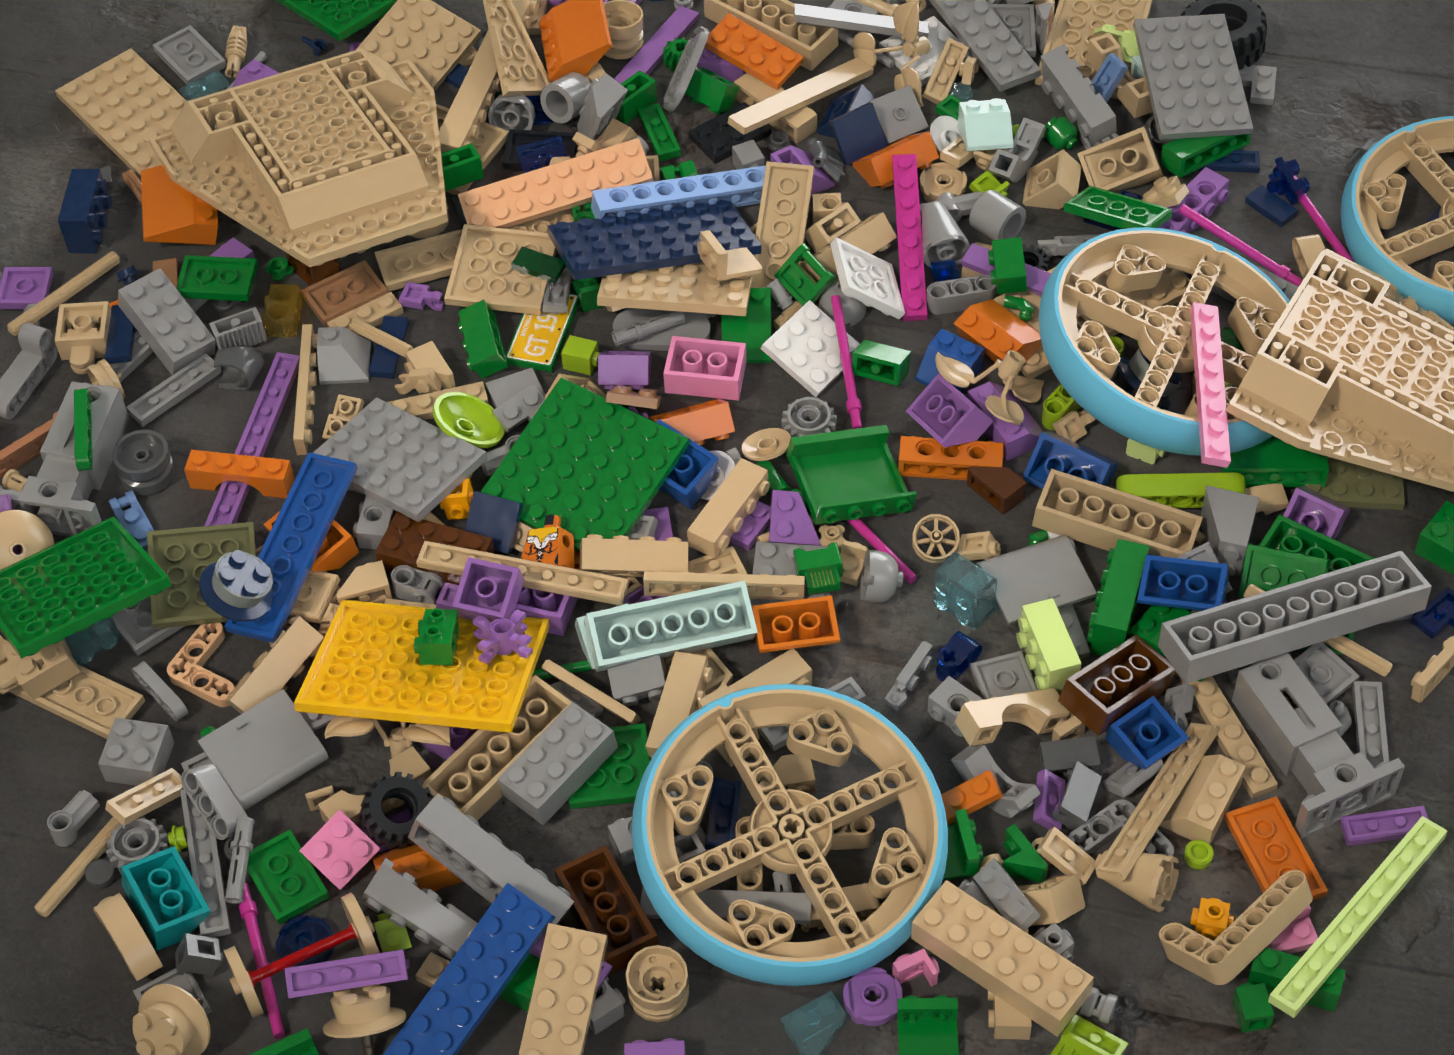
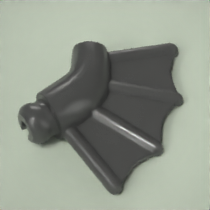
(826, 158)

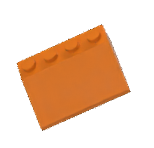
(574, 37)
(174, 213)

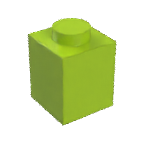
(580, 355)

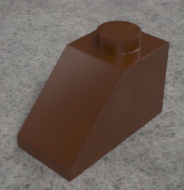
(997, 486)

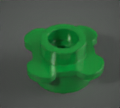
(279, 268)

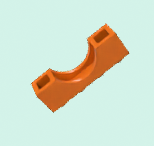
(268, 475)

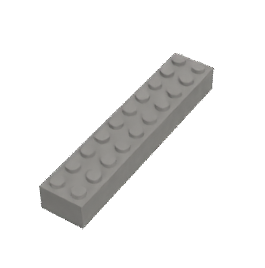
(1293, 616)

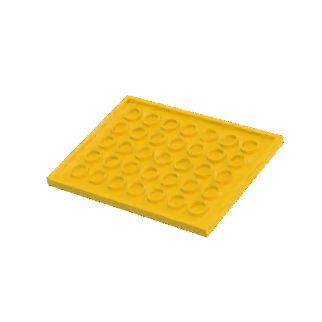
(373, 673)

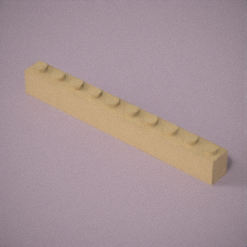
(478, 90)

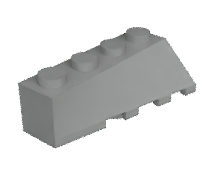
(418, 909)

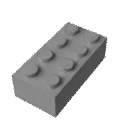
(165, 321)
(557, 763)

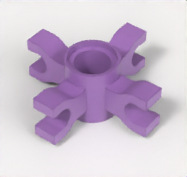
(502, 636)

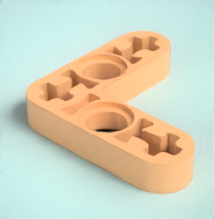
(194, 669)

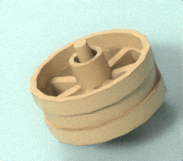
(103, 375)
(935, 538)

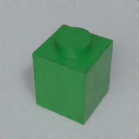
(1252, 1007)

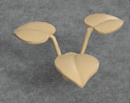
(906, 23)
(1022, 387)
(398, 740)

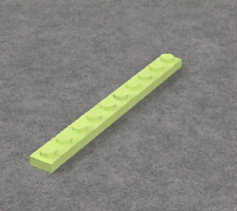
(1357, 917)

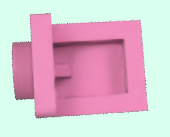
(911, 966)

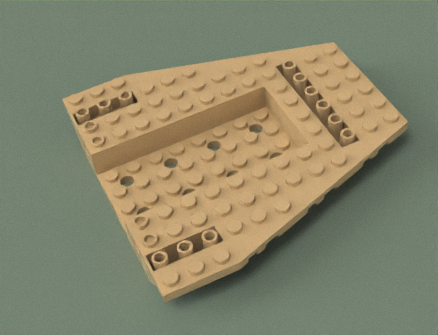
(316, 157)
(1353, 403)

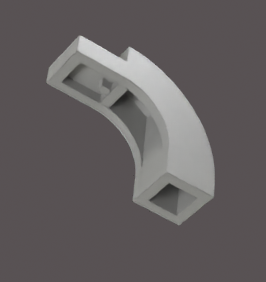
(1017, 160)
(1016, 795)

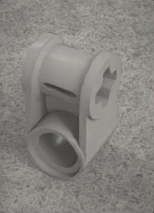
(417, 585)

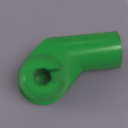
(1021, 304)

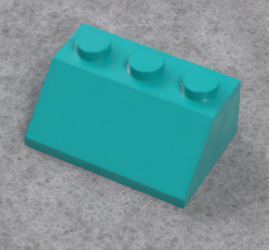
(164, 896)

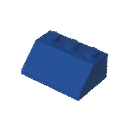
(1067, 457)
(691, 473)
(1183, 583)

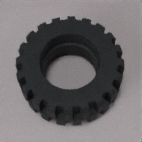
(1245, 24)

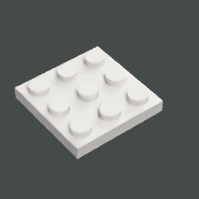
(937, 37)
(867, 278)
(809, 348)

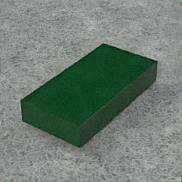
(538, 264)

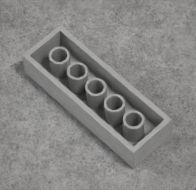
(481, 858)

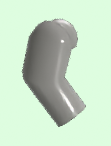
(1342, 714)

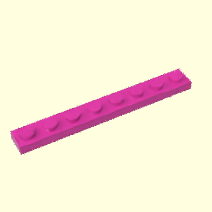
(909, 237)

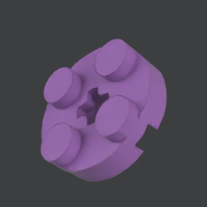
(863, 1010)

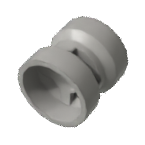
(1105, 1007)

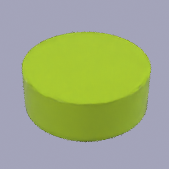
(1198, 854)

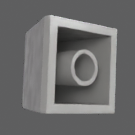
(1228, 525)

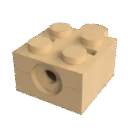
(82, 333)
(37, 672)

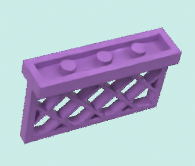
(346, 973)

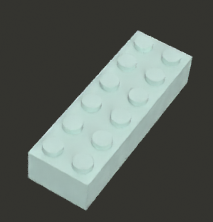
(671, 624)

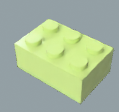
(1047, 645)

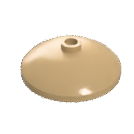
(22, 529)

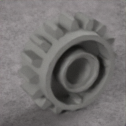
(808, 417)
(138, 832)

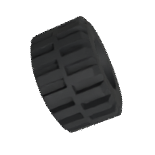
(387, 788)

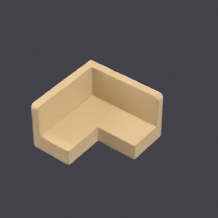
(1055, 898)

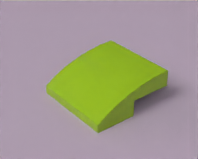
(1088, 1039)

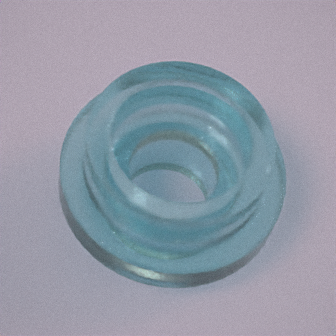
(962, 92)

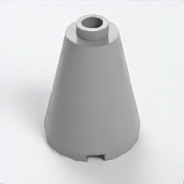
(941, 235)

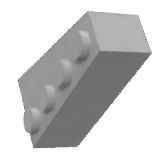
(1076, 95)

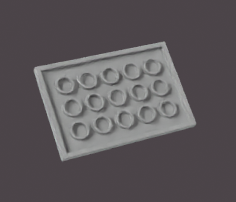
(1192, 76)
(402, 458)

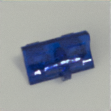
(1283, 180)

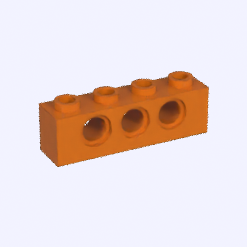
(930, 459)

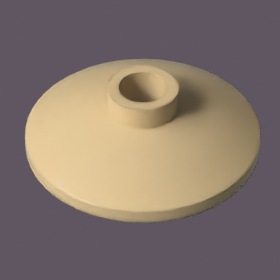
(766, 444)

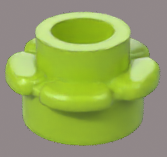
(178, 838)

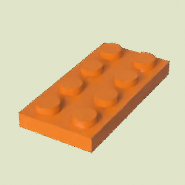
(753, 51)
(1272, 845)

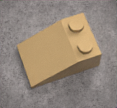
(1121, 162)

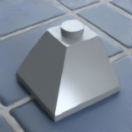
(342, 356)

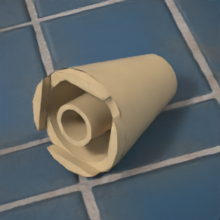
(1149, 880)

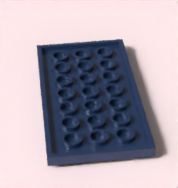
(648, 239)

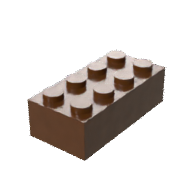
(406, 536)
(1116, 684)
(606, 906)

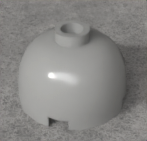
(512, 112)
(852, 308)
(879, 577)

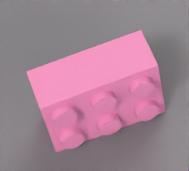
(705, 368)

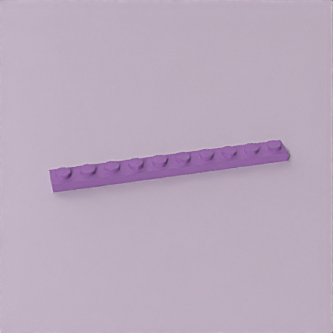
(256, 435)

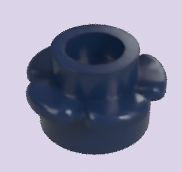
(128, 275)

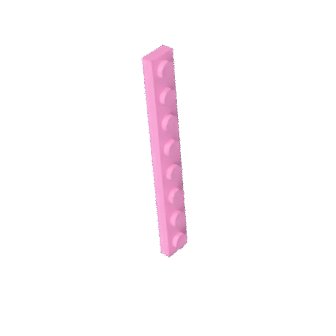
(1210, 385)

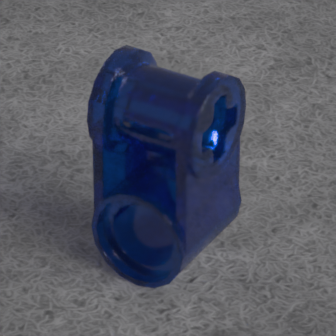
(957, 656)

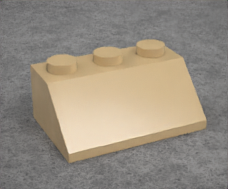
(1205, 798)

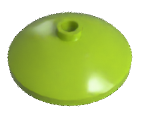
(467, 419)

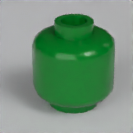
(1061, 133)

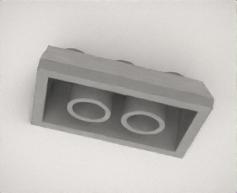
(601, 106)

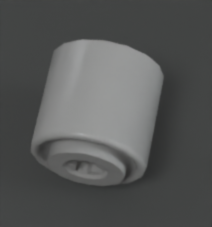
(565, 97)
(997, 216)

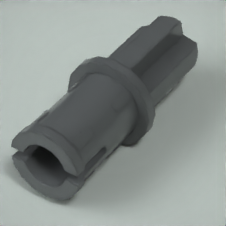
(1359, 152)

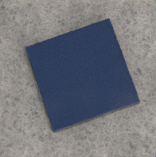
(858, 133)
(495, 519)

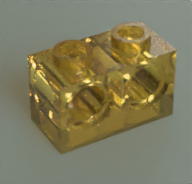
(282, 310)

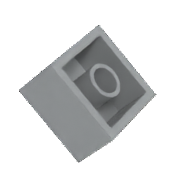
(135, 751)

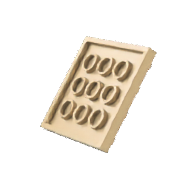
(424, 34)
(485, 270)

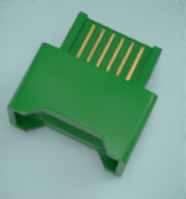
(820, 567)

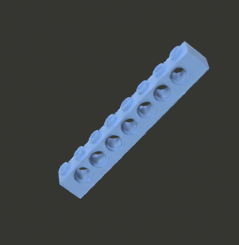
(739, 186)

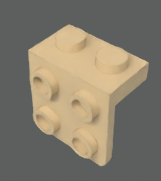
(726, 263)

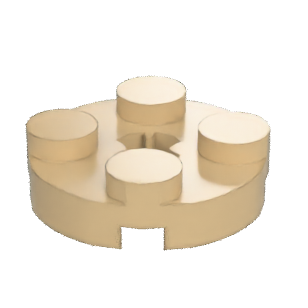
(930, 181)

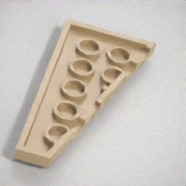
(514, 53)

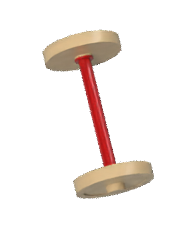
(359, 929)

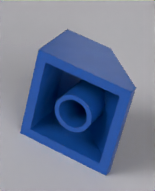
(952, 347)
(1145, 734)

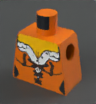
(550, 544)

